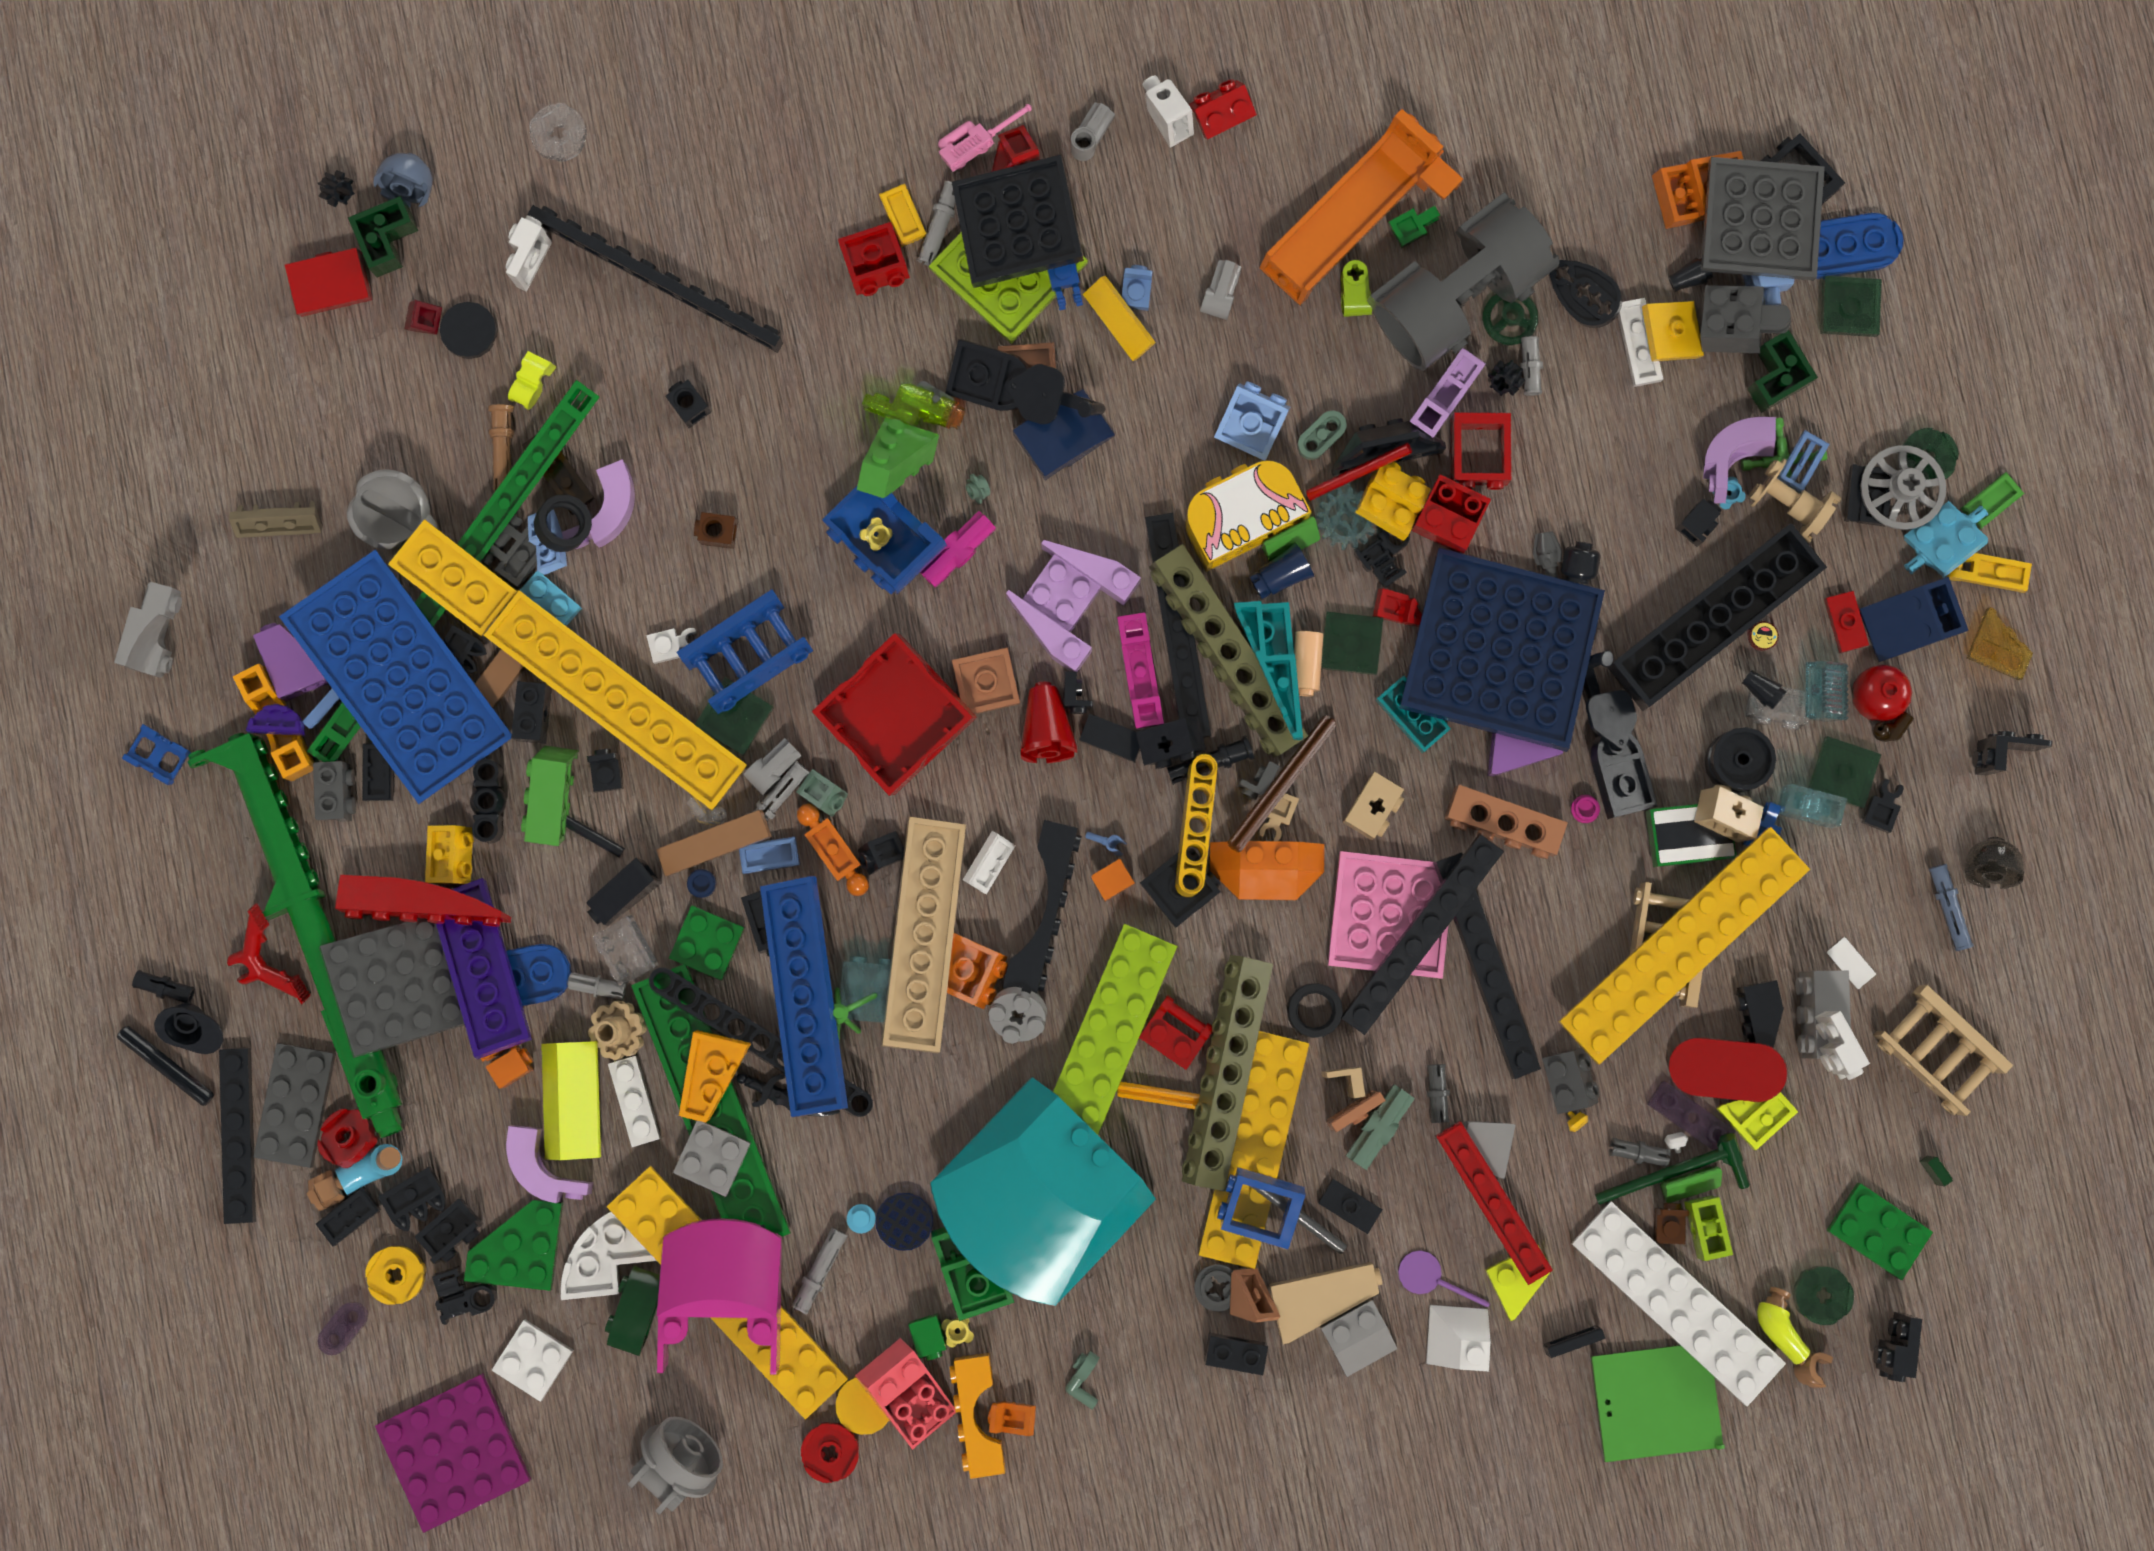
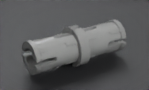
(1531, 365)

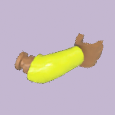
(1777, 1326)

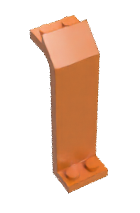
(1351, 207)

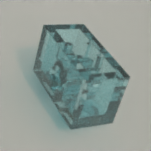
(1812, 806)

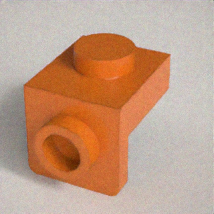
(1012, 1418)

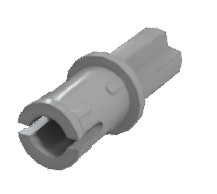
(596, 986)

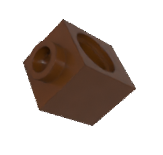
(725, 539)

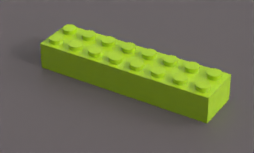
(1113, 1024)

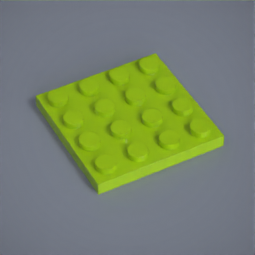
(1006, 304)

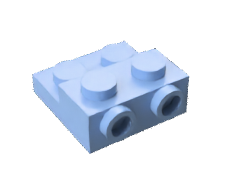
(1252, 420)

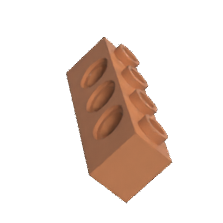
(1549, 828)

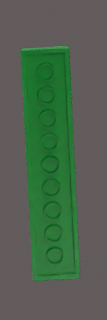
(671, 1030)

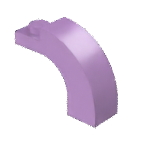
(1448, 392)
(1739, 440)
(616, 507)
(526, 1164)

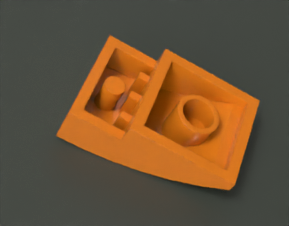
(1683, 190)

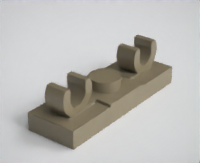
(275, 521)

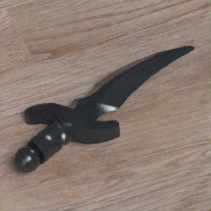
(772, 1092)

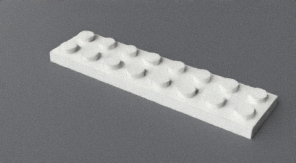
(1678, 1303)

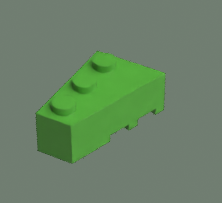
(895, 455)

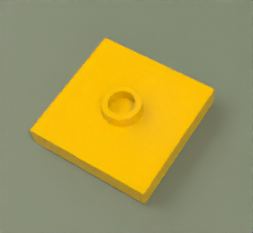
(1672, 331)

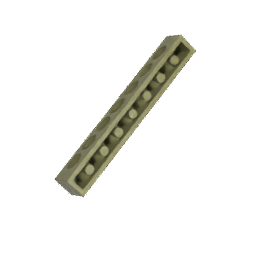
(1228, 635)
(1234, 1085)

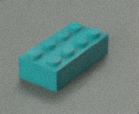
(1419, 728)

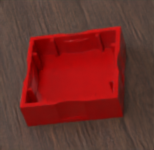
(894, 714)

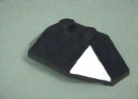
(1375, 441)

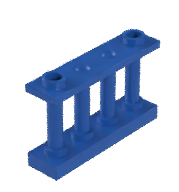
(724, 634)

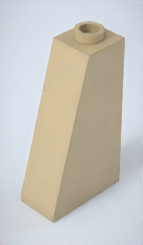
(1320, 1297)

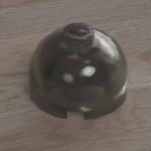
(1994, 863)

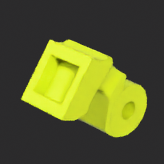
(528, 384)

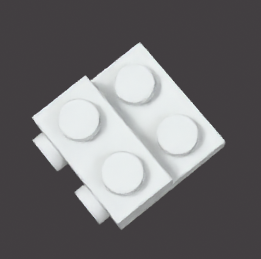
(531, 246)
(1843, 1052)

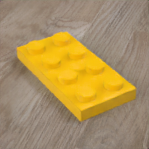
(452, 577)

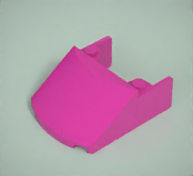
(720, 1273)

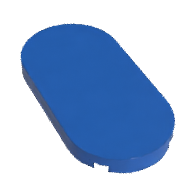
(1857, 244)
(539, 972)

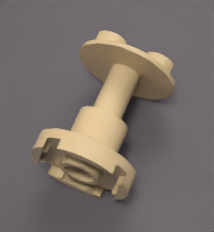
(1802, 506)

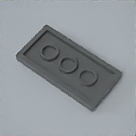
(294, 1105)

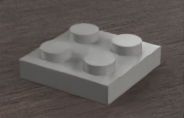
(712, 1158)

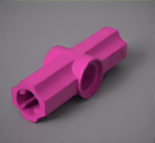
(959, 549)

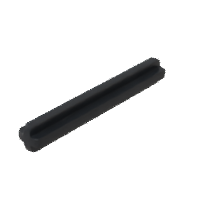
(165, 1065)

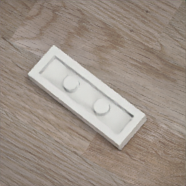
(1636, 345)
(634, 1101)

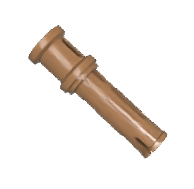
(501, 433)

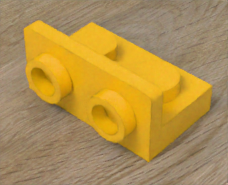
(449, 854)

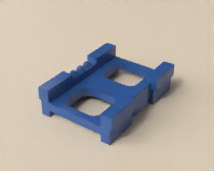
(152, 763)

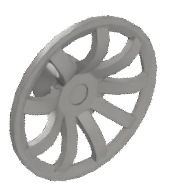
(1904, 486)

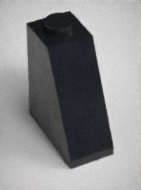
(622, 892)

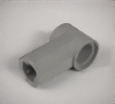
(1091, 130)
(1220, 296)
(768, 770)

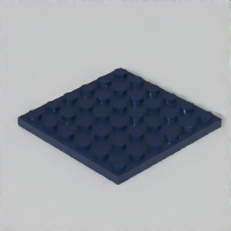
(1502, 649)

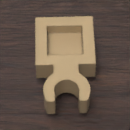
(1280, 815)

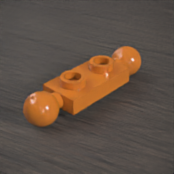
(832, 849)

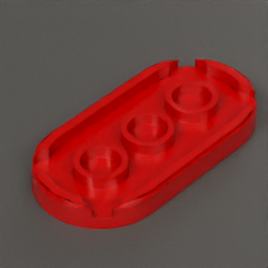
(1728, 1069)

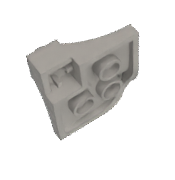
(145, 629)

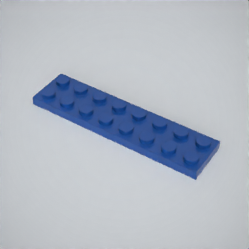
(803, 997)

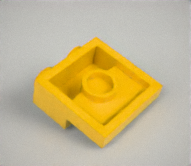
(1393, 500)

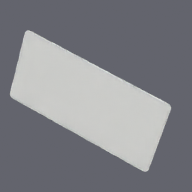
(1849, 959)

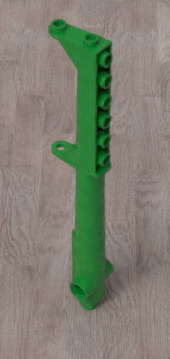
(299, 896)

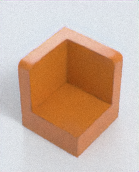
(1440, 179)
(1112, 880)

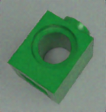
(928, 1337)

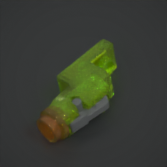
(917, 402)

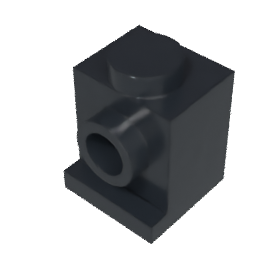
(1699, 521)

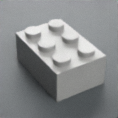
(1819, 993)

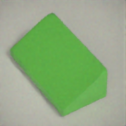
(1303, 534)
(1691, 1184)

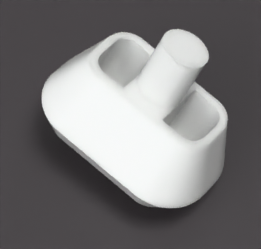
(1676, 1140)

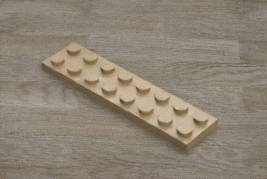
(923, 935)

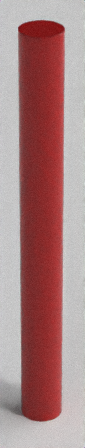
(1359, 471)

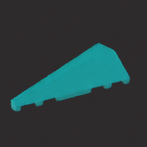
(1271, 639)

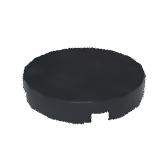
(468, 330)

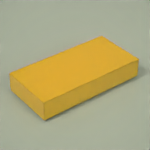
(903, 215)

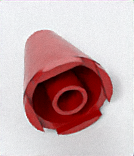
(1046, 727)

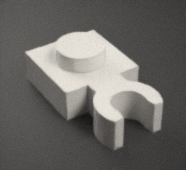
(667, 643)

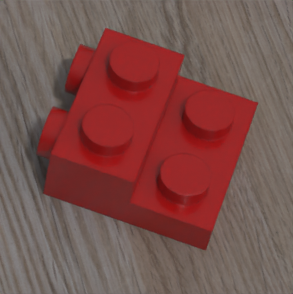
(874, 259)

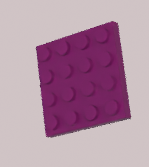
(453, 1453)

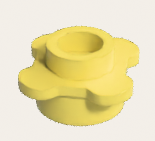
(881, 539)
(953, 1338)

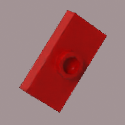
(1846, 622)

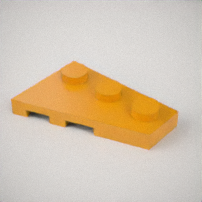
(709, 1072)

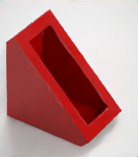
(1014, 149)

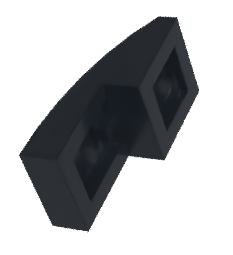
(1110, 738)

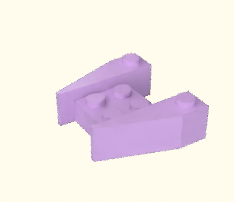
(1063, 596)

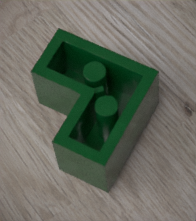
(378, 229)
(1787, 371)

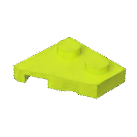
(1758, 1120)
(1512, 1287)

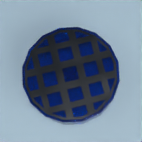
(904, 1221)

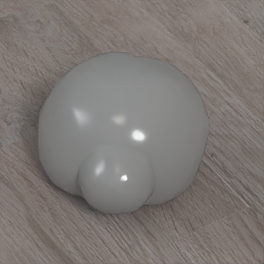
(387, 509)

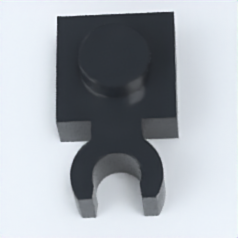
(1882, 810)

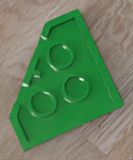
(519, 1250)

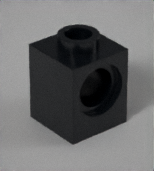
(696, 411)

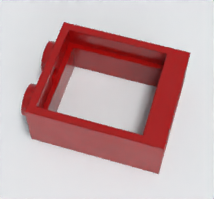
(1481, 421)

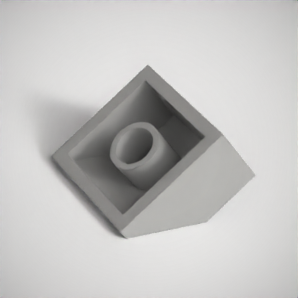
(1358, 1337)

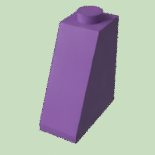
(287, 662)
(1512, 753)

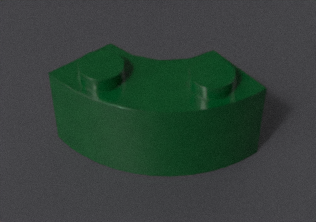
(635, 1311)

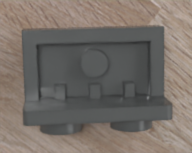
(333, 791)
(1571, 1080)

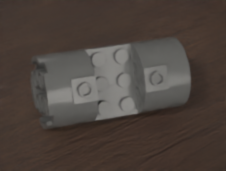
(1503, 250)

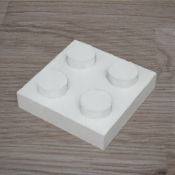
(532, 1360)

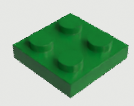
(706, 943)

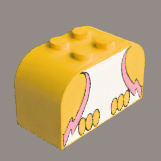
(1243, 511)

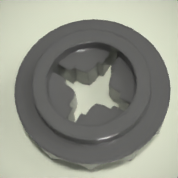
(1204, 1282)

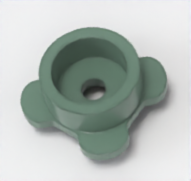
(977, 488)

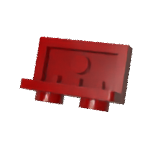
(1222, 108)

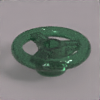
(1518, 311)

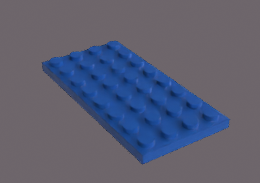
(396, 676)

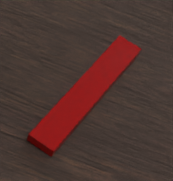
(1494, 1202)

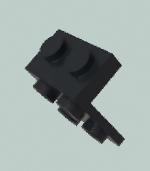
(1992, 751)

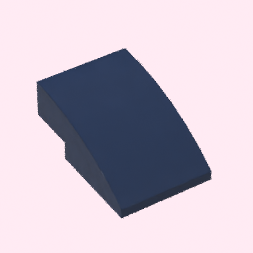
(1063, 440)

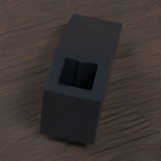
(1761, 1011)

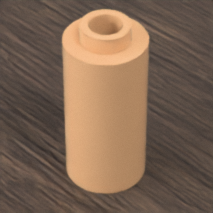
(1308, 656)

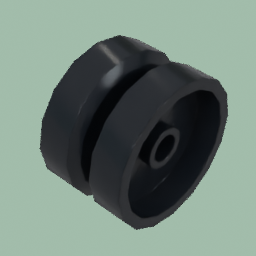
(1755, 752)

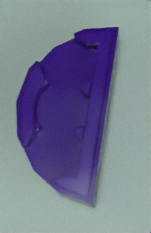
(276, 720)

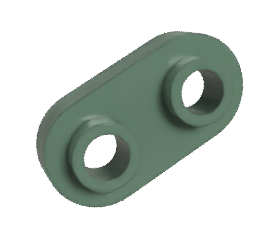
(1321, 435)

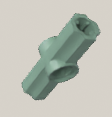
(1380, 1127)

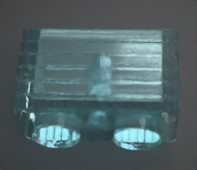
(1826, 691)

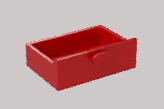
(328, 282)

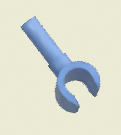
(1109, 842)

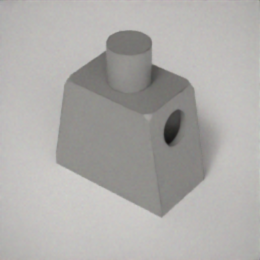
(1493, 1142)

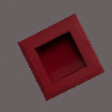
(423, 317)

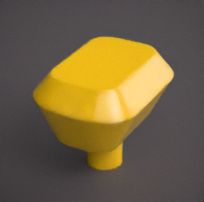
(1576, 1121)

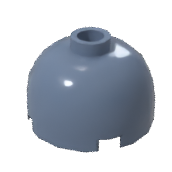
(405, 177)

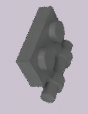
(520, 558)

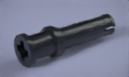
(1224, 756)

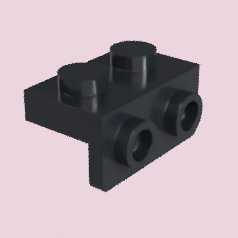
(448, 1231)

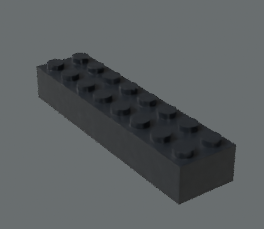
(1717, 617)

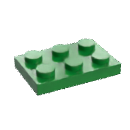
(1879, 1231)

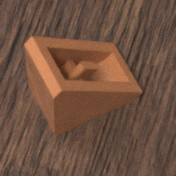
(1251, 1297)

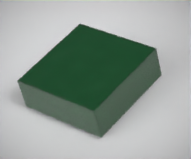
(1936, 1170)

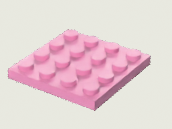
(1374, 908)

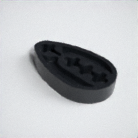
(1599, 283)

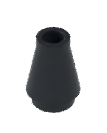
(1689, 276)
(1764, 689)

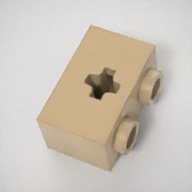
(1729, 813)
(1360, 815)

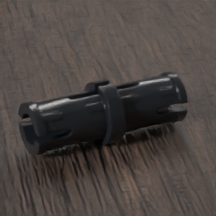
(163, 987)

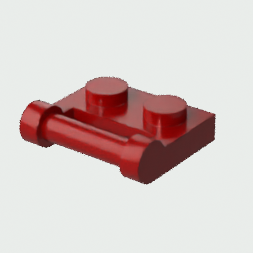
(1170, 1040)

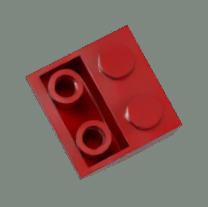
(1451, 514)

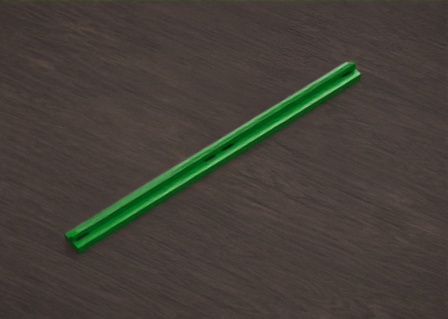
(483, 531)

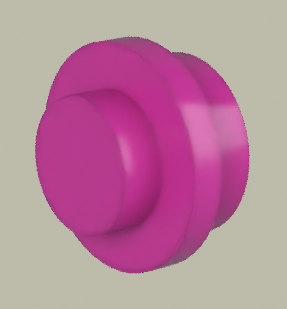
(1585, 809)

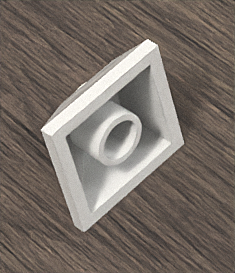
(1458, 1338)

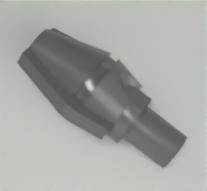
(1547, 552)

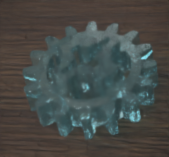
(1334, 522)

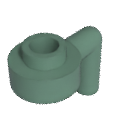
(1083, 1366)

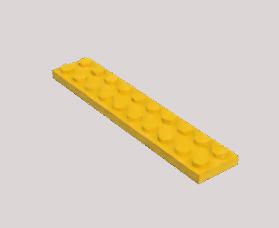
(615, 700)
(1684, 945)
(805, 1371)

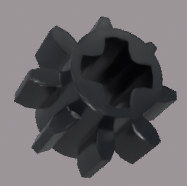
(336, 188)
(1506, 378)

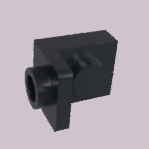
(1073, 688)
(605, 770)
(881, 852)

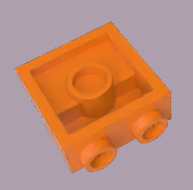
(974, 971)

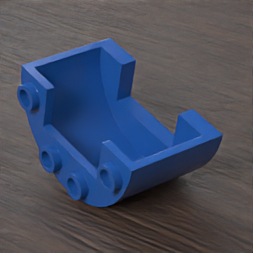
(906, 553)

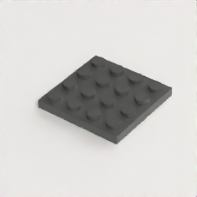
(1762, 218)
(392, 986)

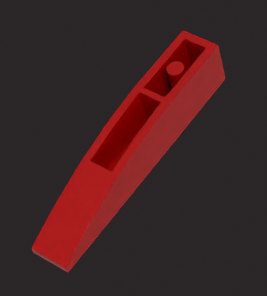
(411, 900)

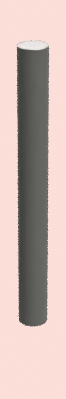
(1306, 1221)

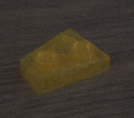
(1999, 647)

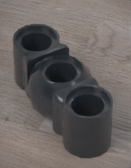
(483, 788)

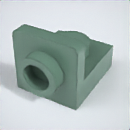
(822, 793)

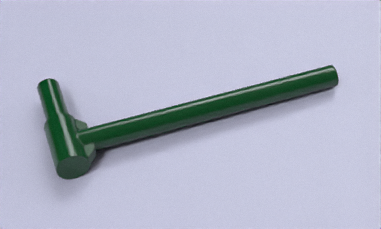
(1727, 1151)

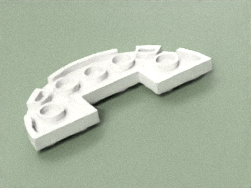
(595, 1259)

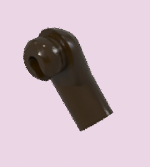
(1893, 731)

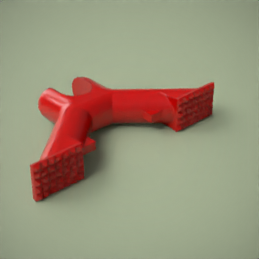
(256, 964)

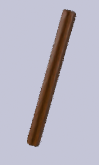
(1281, 783)

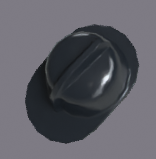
(189, 1029)

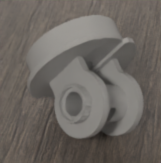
(677, 1462)

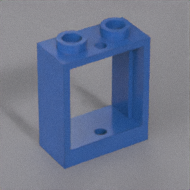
(1296, 1198)

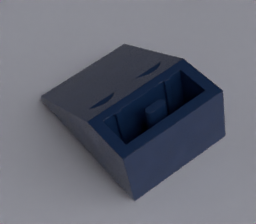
(1913, 619)

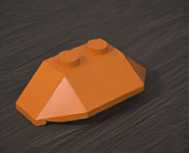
(1267, 868)

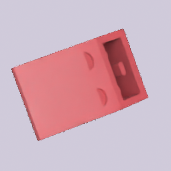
(906, 1393)

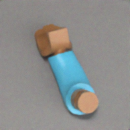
(377, 1164)

